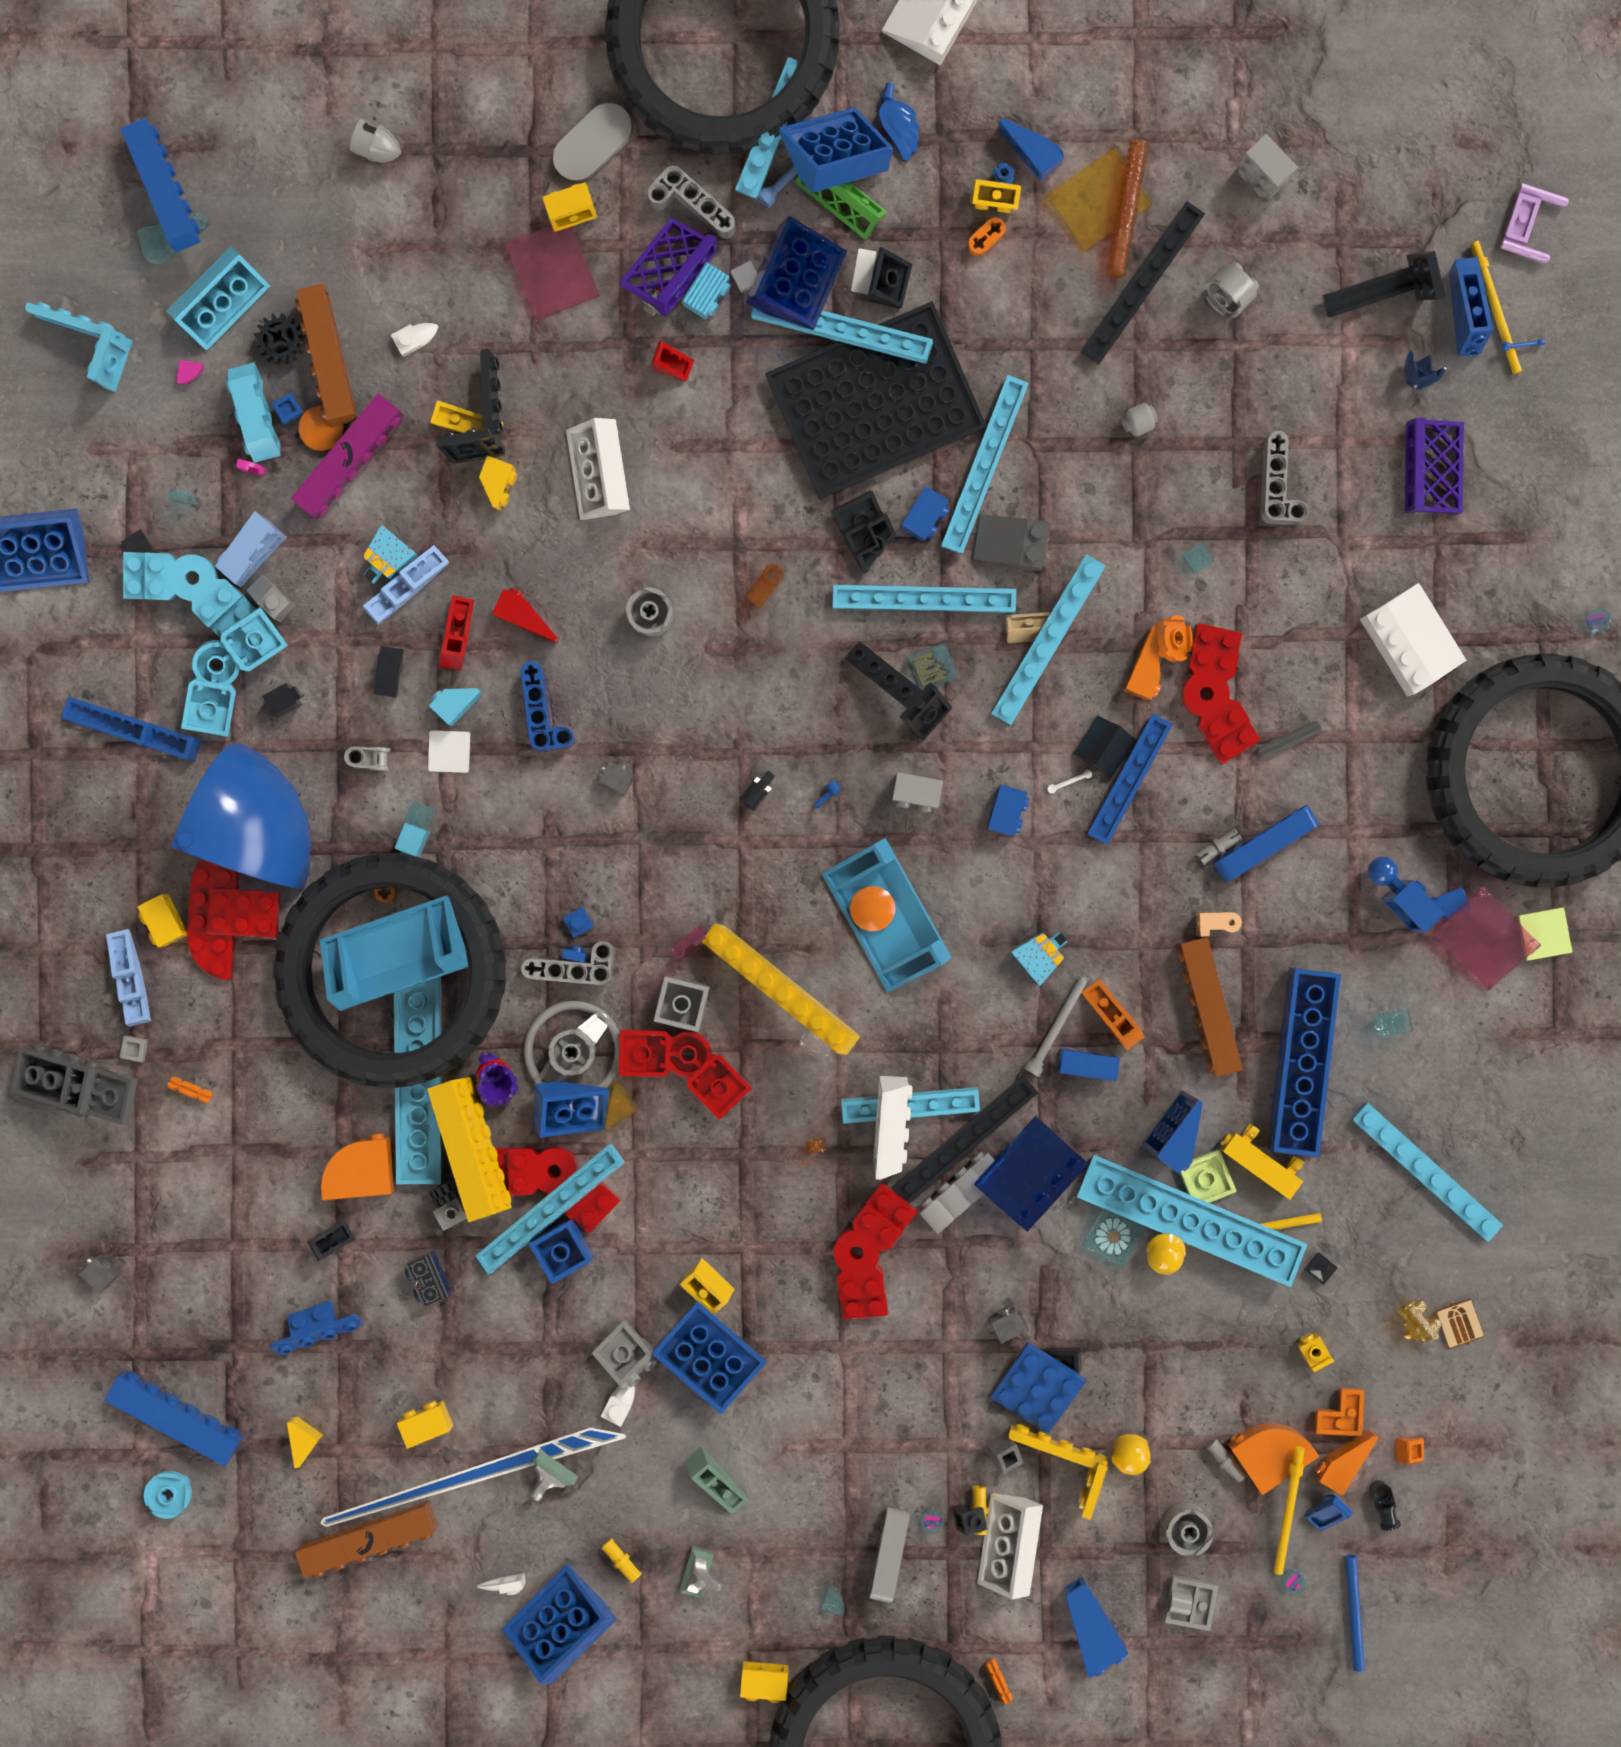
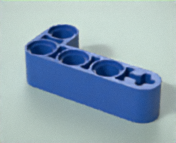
(541, 706)

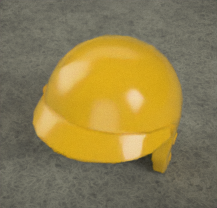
(1165, 1253)
(1131, 1454)

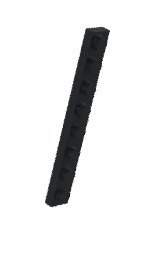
(1142, 282)
(965, 1139)

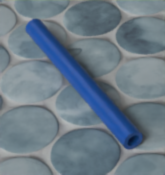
(1355, 1613)

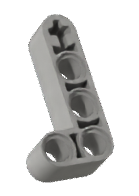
(695, 205)
(1278, 478)
(567, 967)
(889, 1556)

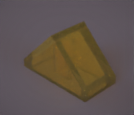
(620, 1105)

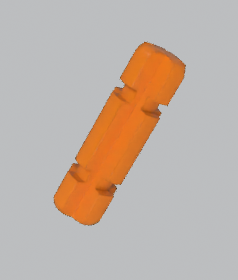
(190, 1090)
(998, 1681)

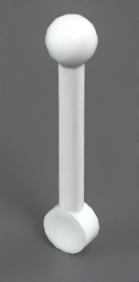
(1052, 788)

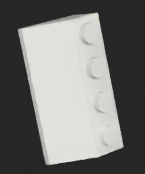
(597, 468)
(890, 1126)
(1010, 1545)

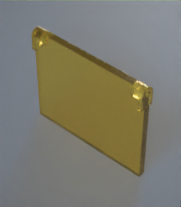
(1091, 199)

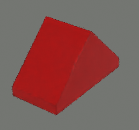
(671, 362)

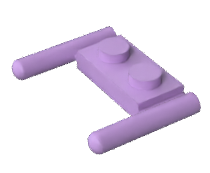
(1523, 218)

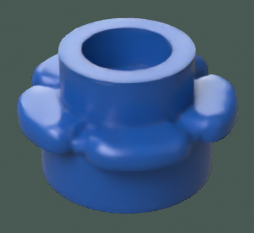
(997, 173)

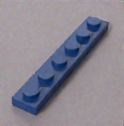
(1129, 779)

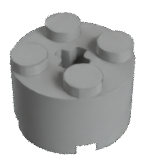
(1231, 289)
(644, 600)
(1181, 1540)

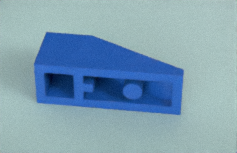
(1035, 150)

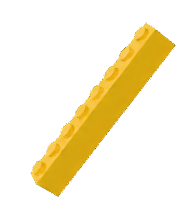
(781, 989)

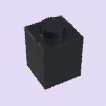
(283, 699)

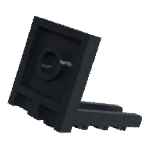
(1420, 275)
(479, 443)
(923, 707)

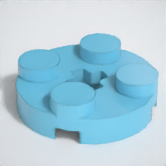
(157, 1502)

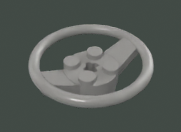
(582, 1038)

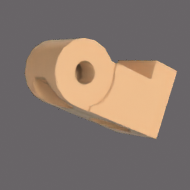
(1217, 921)

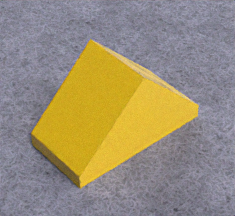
(302, 1439)

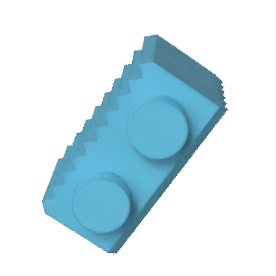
(706, 291)

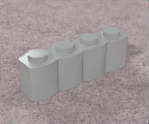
(957, 1195)

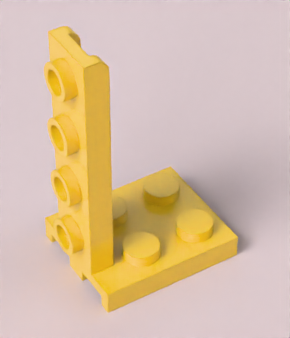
(1064, 1449)

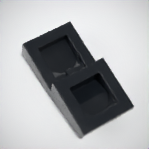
(388, 671)

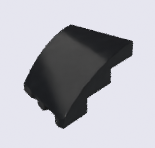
(864, 528)

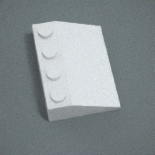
(928, 25)
(1413, 640)

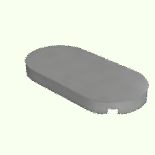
(592, 142)

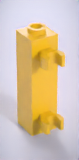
(1260, 1164)

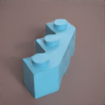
(253, 412)

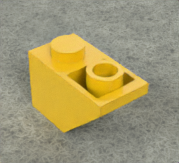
(496, 479)

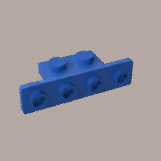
(314, 1325)

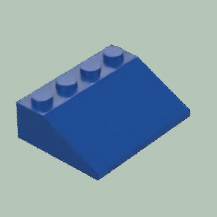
(836, 149)
(42, 550)
(1176, 1133)
(708, 1357)
(558, 1625)

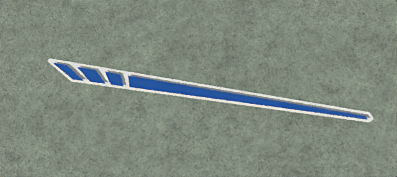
(555, 1449)

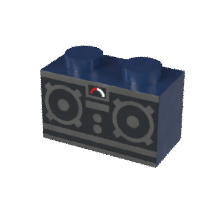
(427, 1279)

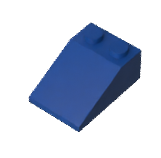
(569, 1108)

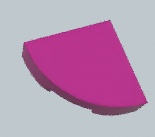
(188, 371)
(250, 467)

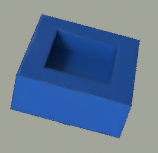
(288, 408)
(578, 922)
(575, 953)

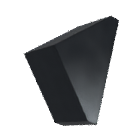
(331, 1240)

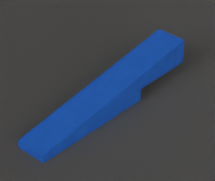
(131, 729)

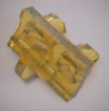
(1417, 1325)

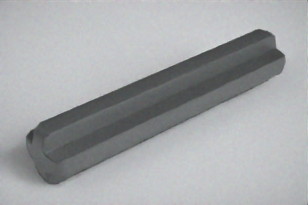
(1289, 739)

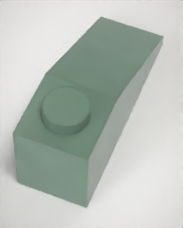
(715, 1480)

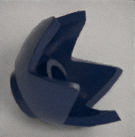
(1421, 373)

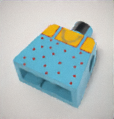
(387, 555)
(1040, 955)

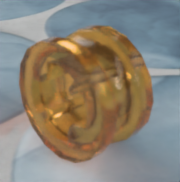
(816, 1145)

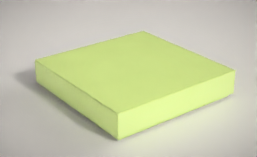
(1550, 930)
(1208, 1177)

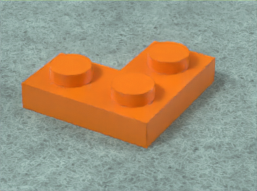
(1348, 1417)

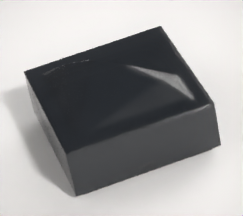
(1321, 1268)

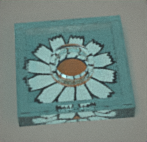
(1114, 1237)

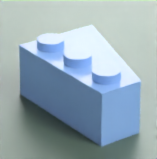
(249, 549)

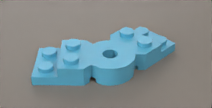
(165, 577)
(240, 648)

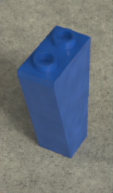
(1470, 307)
(1095, 1634)

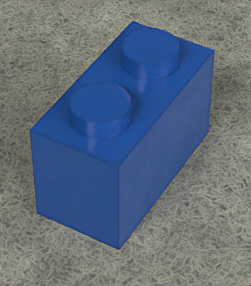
(925, 514)
(1007, 810)

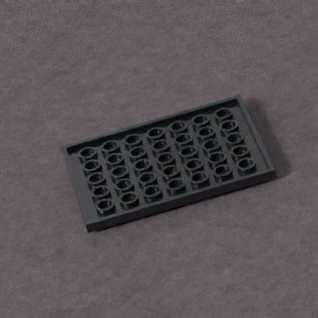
(874, 411)

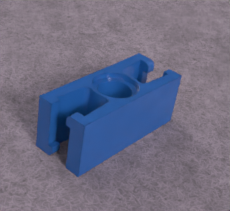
(1088, 1064)

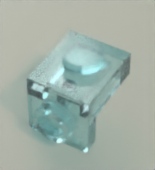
(1393, 1022)

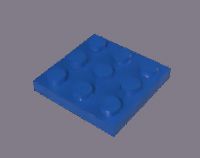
(1038, 1388)

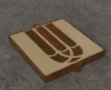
(1459, 1323)

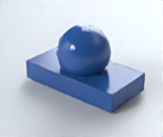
(1328, 1512)

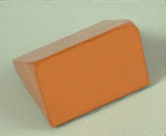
(1409, 1450)

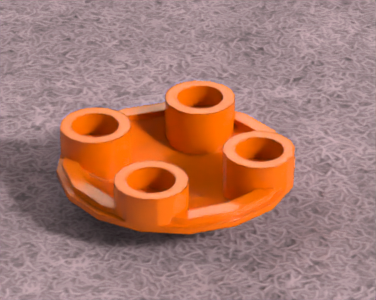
(317, 432)
(872, 908)

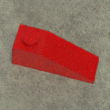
(518, 611)
(456, 633)

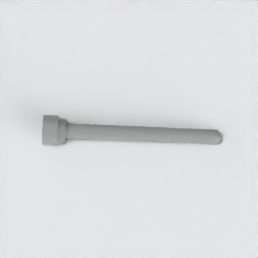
(1035, 1064)

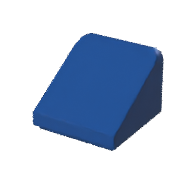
(1452, 901)

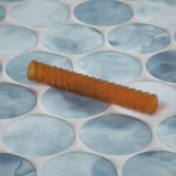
(1127, 208)

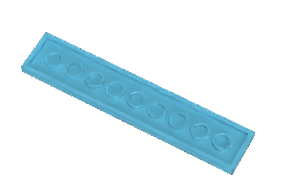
(416, 1128)
(1192, 1220)

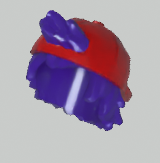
(495, 1080)

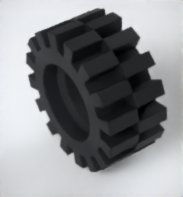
(444, 1193)

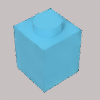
(412, 840)

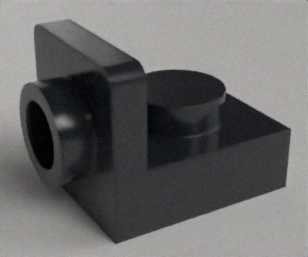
(969, 1520)

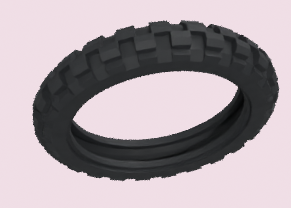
(721, 133)
(1448, 761)
(295, 984)
(885, 1658)

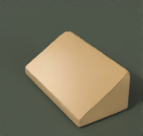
(1024, 626)

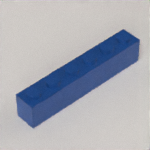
(160, 184)
(174, 1417)

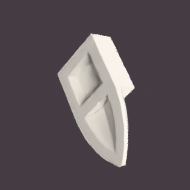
(414, 337)
(619, 1405)
(508, 1584)

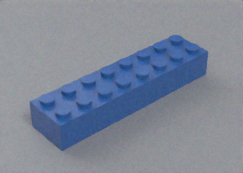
(1304, 1062)

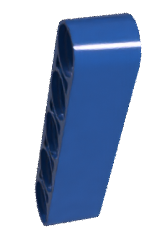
(1266, 843)

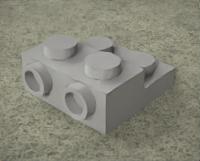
(625, 1355)

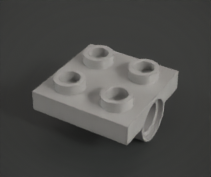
(1191, 1602)

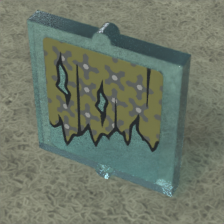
(933, 666)

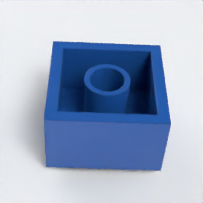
(561, 1250)

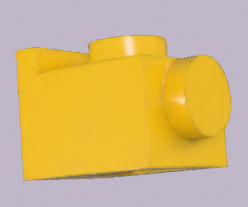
(1318, 1360)

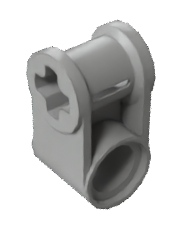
(372, 758)

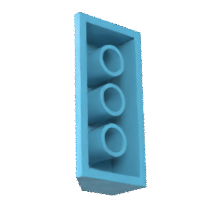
(218, 298)

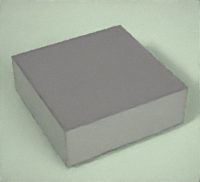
(744, 276)
(133, 1048)

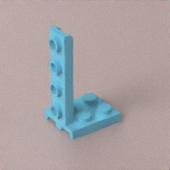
(110, 349)

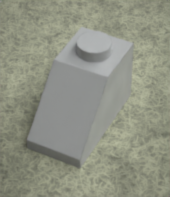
(270, 598)

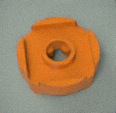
(1167, 631)

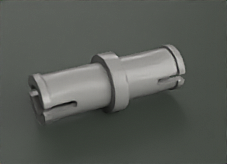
(1219, 846)
(1226, 1460)

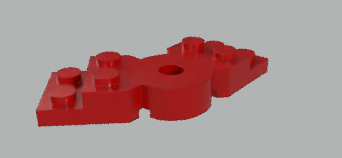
(1221, 719)
(709, 1075)
(528, 1170)
(874, 1229)

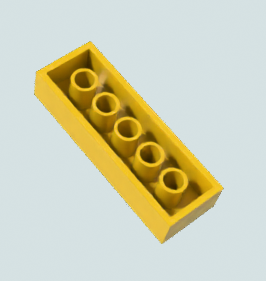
(469, 1148)

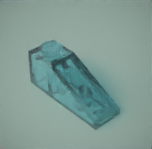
(154, 242)

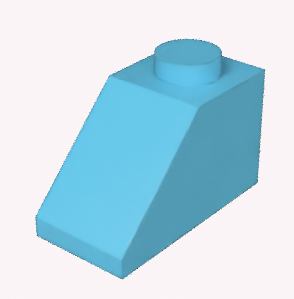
(454, 703)

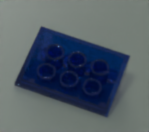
(796, 274)
(1031, 1173)

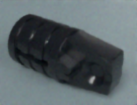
(757, 791)

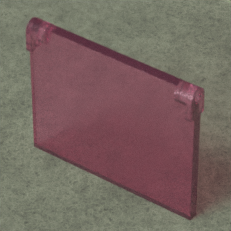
(552, 270)
(1486, 938)

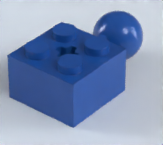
(1405, 897)

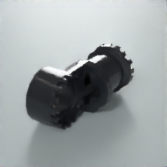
(1385, 1506)

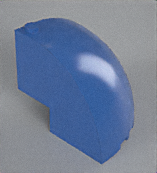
(247, 819)

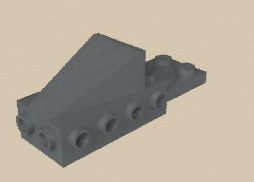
(73, 1084)

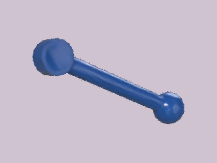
(1506, 345)

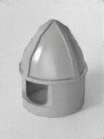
(374, 142)

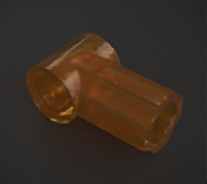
(764, 587)

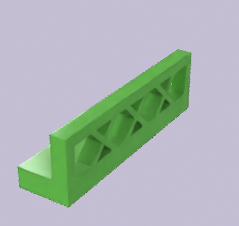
(856, 200)

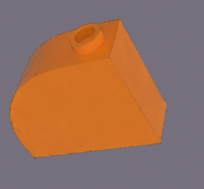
(360, 1170)
(1268, 1451)

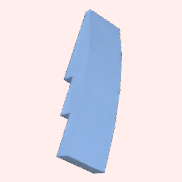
(406, 585)
(128, 977)

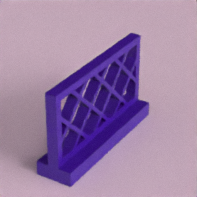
(686, 273)
(1416, 462)

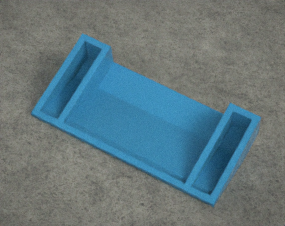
(910, 941)
(392, 953)

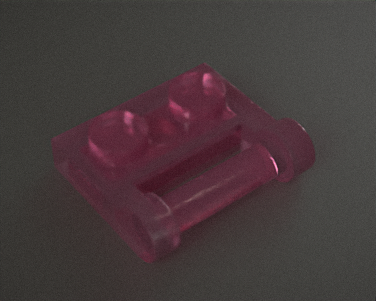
(695, 937)

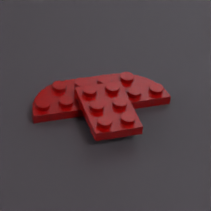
(222, 911)

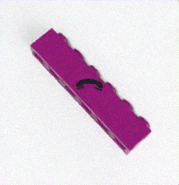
(347, 457)

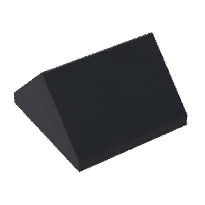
(889, 279)
(1104, 746)

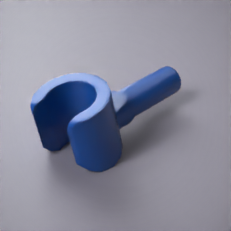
(833, 788)

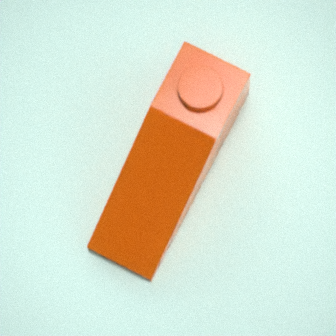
(1146, 670)
(1113, 1015)
(1342, 1465)

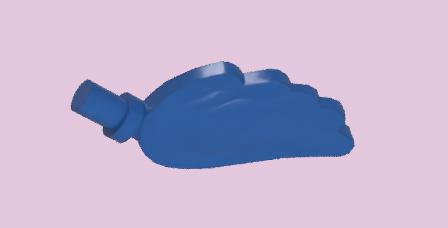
(899, 123)

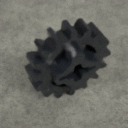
(275, 347)

